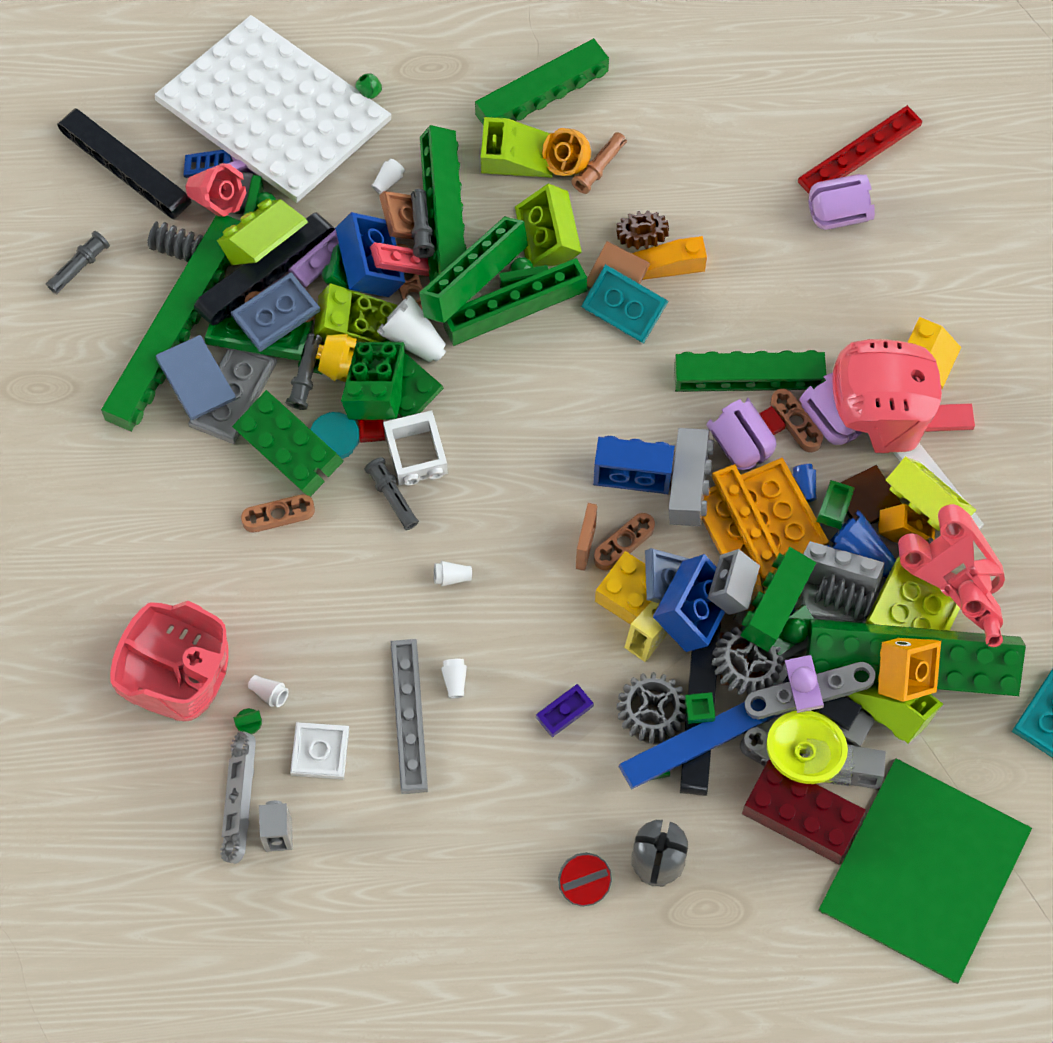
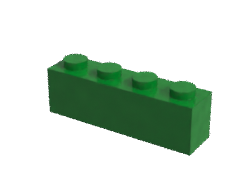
(777, 599)

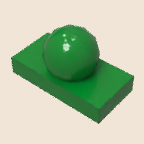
(256, 194)
(520, 269)
(335, 271)
(835, 504)
(795, 629)

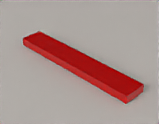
(863, 148)

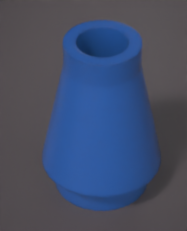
(806, 480)

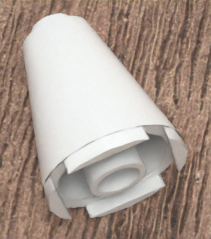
(418, 334)

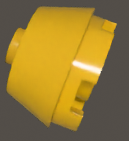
(336, 356)

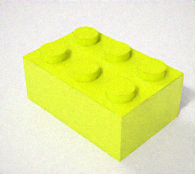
(924, 490)

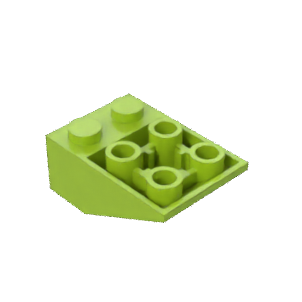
(513, 149)
(351, 314)
(903, 718)

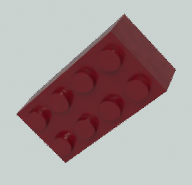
(803, 813)

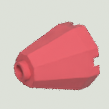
(218, 189)

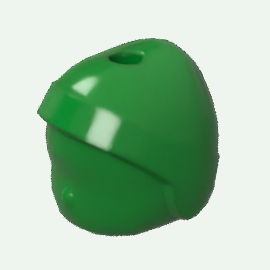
(369, 85)

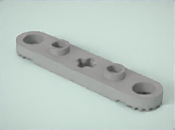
(832, 685)
(238, 797)

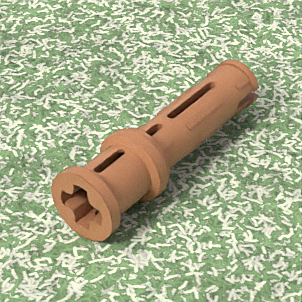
(595, 167)

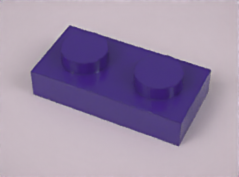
(564, 710)

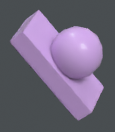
(804, 684)

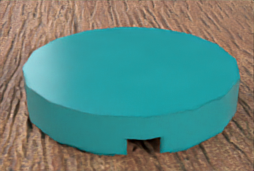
(337, 432)

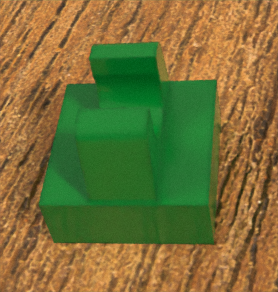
(700, 708)

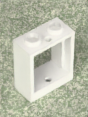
(410, 426)

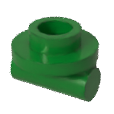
(248, 720)

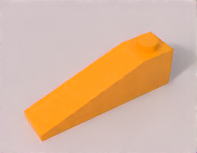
(675, 258)

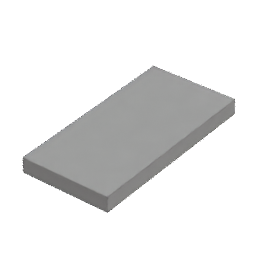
(247, 377)

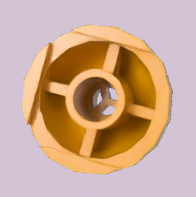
(566, 152)

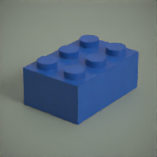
(355, 237)
(633, 465)
(685, 607)

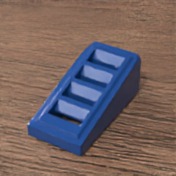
(215, 157)

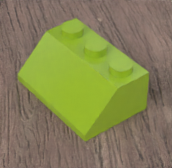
(549, 227)
(260, 232)

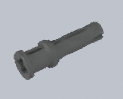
(422, 231)
(84, 255)
(302, 382)
(387, 484)

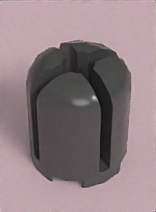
(651, 841)

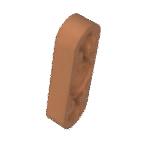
(796, 409)
(297, 516)
(642, 535)

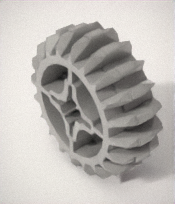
(727, 658)
(636, 720)

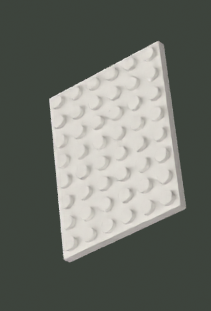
(273, 108)

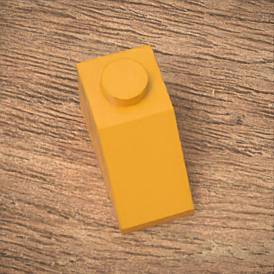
(902, 520)

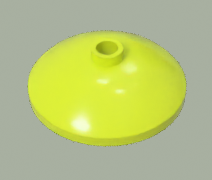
(788, 740)

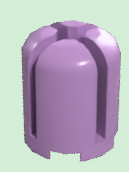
(841, 202)
(821, 408)
(743, 435)

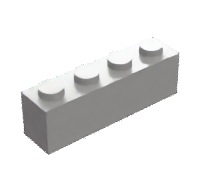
(689, 477)

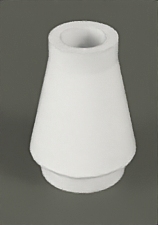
(388, 175)
(451, 573)
(454, 676)
(271, 691)

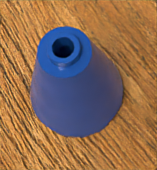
(861, 539)

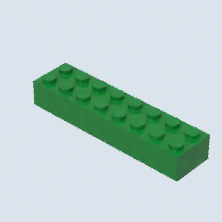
(964, 661)

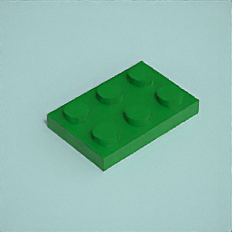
(417, 388)

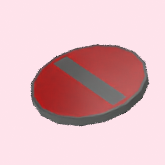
(584, 879)

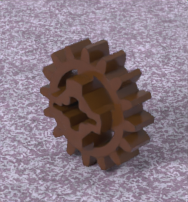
(642, 230)

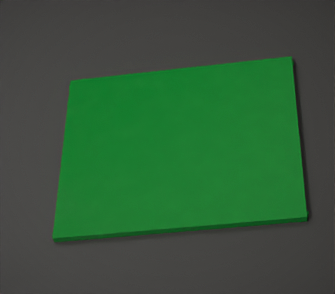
(926, 870)

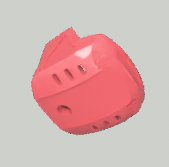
(885, 373)
(163, 662)

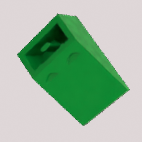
(374, 381)

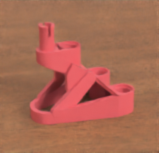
(954, 547)

